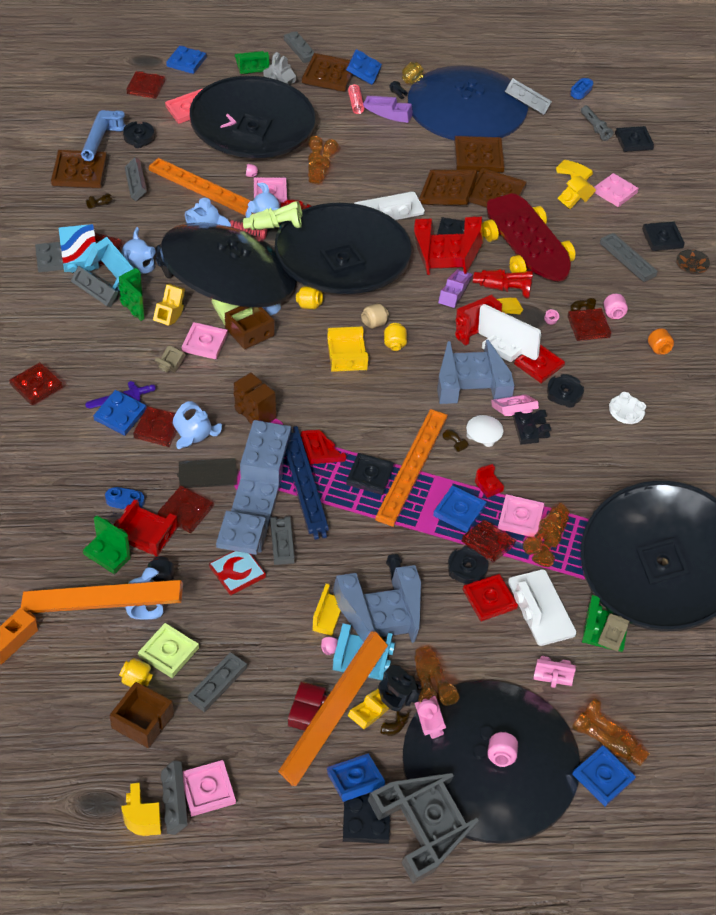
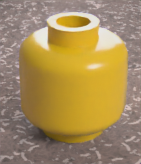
(309, 298)
(395, 336)
(135, 671)

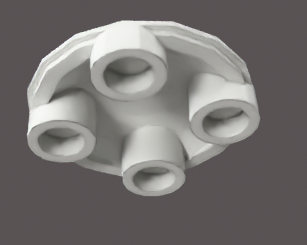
(627, 408)
(484, 430)

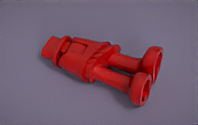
(502, 281)

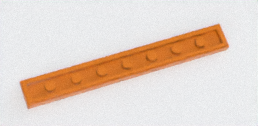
(200, 185)
(411, 468)
(102, 596)
(333, 709)

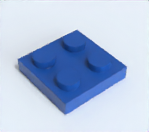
(186, 59)
(363, 66)
(120, 412)
(459, 509)
(604, 775)
(355, 777)

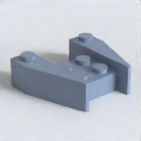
(473, 371)
(384, 611)

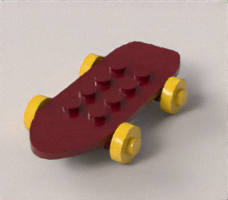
(529, 237)

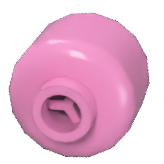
(615, 306)
(502, 749)

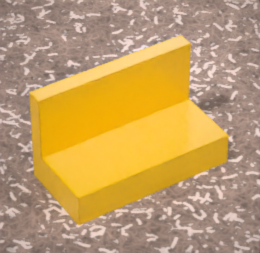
(326, 613)

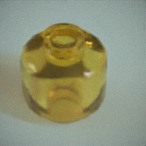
(412, 72)

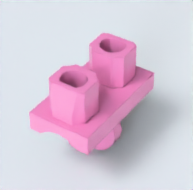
(554, 672)
(430, 717)

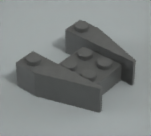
(431, 817)

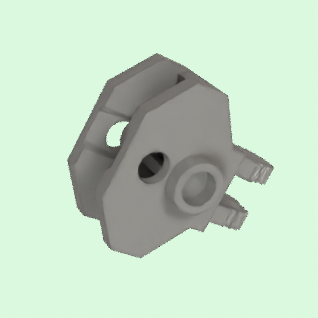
(280, 70)

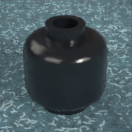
(165, 569)

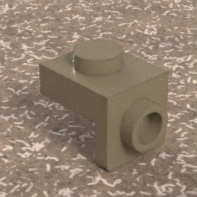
(170, 359)
(613, 632)

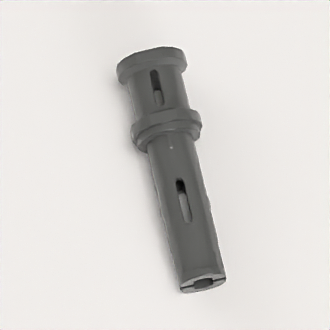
(599, 125)

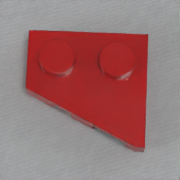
(319, 448)

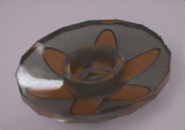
(693, 261)

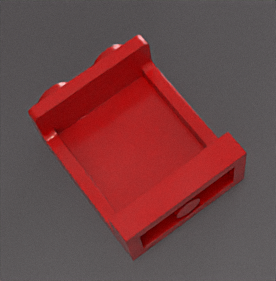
(468, 317)
(146, 529)

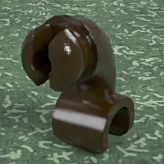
(104, 200)
(589, 304)
(460, 444)
(394, 728)

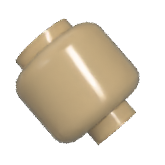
(374, 315)

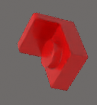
(488, 482)

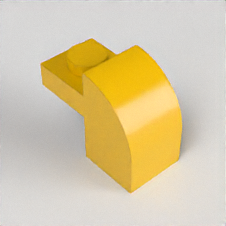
(576, 189)
(171, 307)
(138, 817)

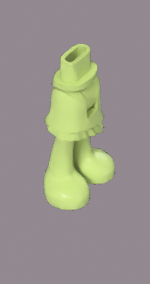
(271, 218)

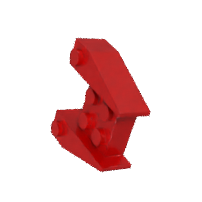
(448, 249)

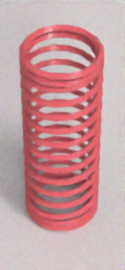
(353, 102)
(263, 232)

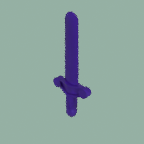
(133, 392)

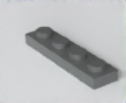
(628, 257)

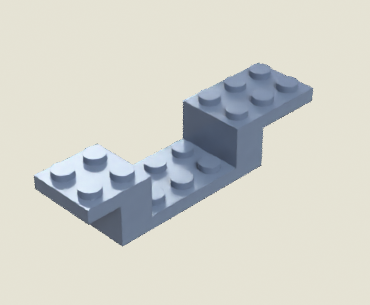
(261, 476)

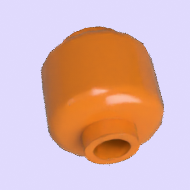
(661, 341)

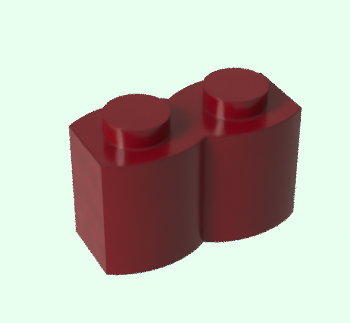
(306, 705)

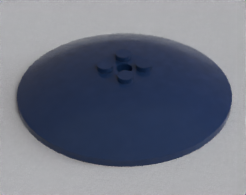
(466, 103)

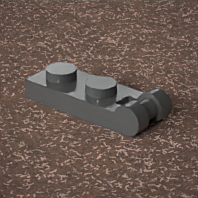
(282, 540)

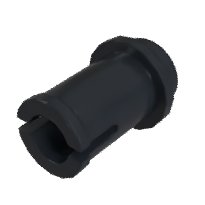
(396, 88)
(393, 562)

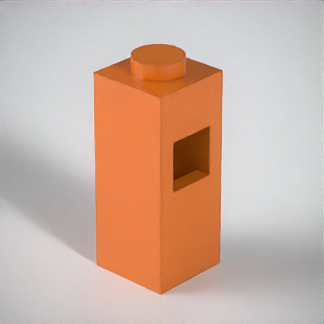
(16, 632)

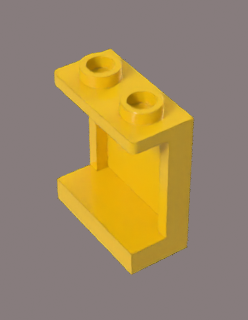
(347, 349)

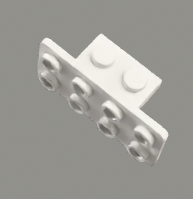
(397, 206)
(508, 334)
(541, 607)

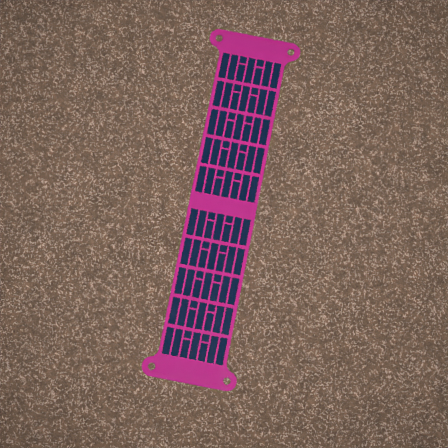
(420, 506)

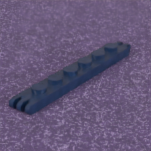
(305, 486)

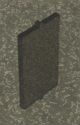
(207, 473)

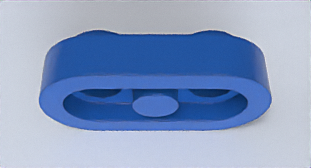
(581, 88)
(121, 497)

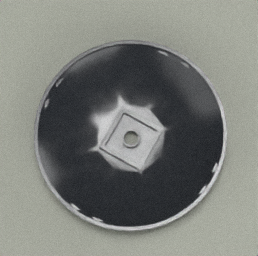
(276, 110)
(368, 241)
(226, 264)
(634, 532)
(507, 800)

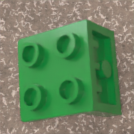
(252, 62)
(131, 292)
(109, 547)
(595, 623)

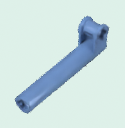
(104, 121)

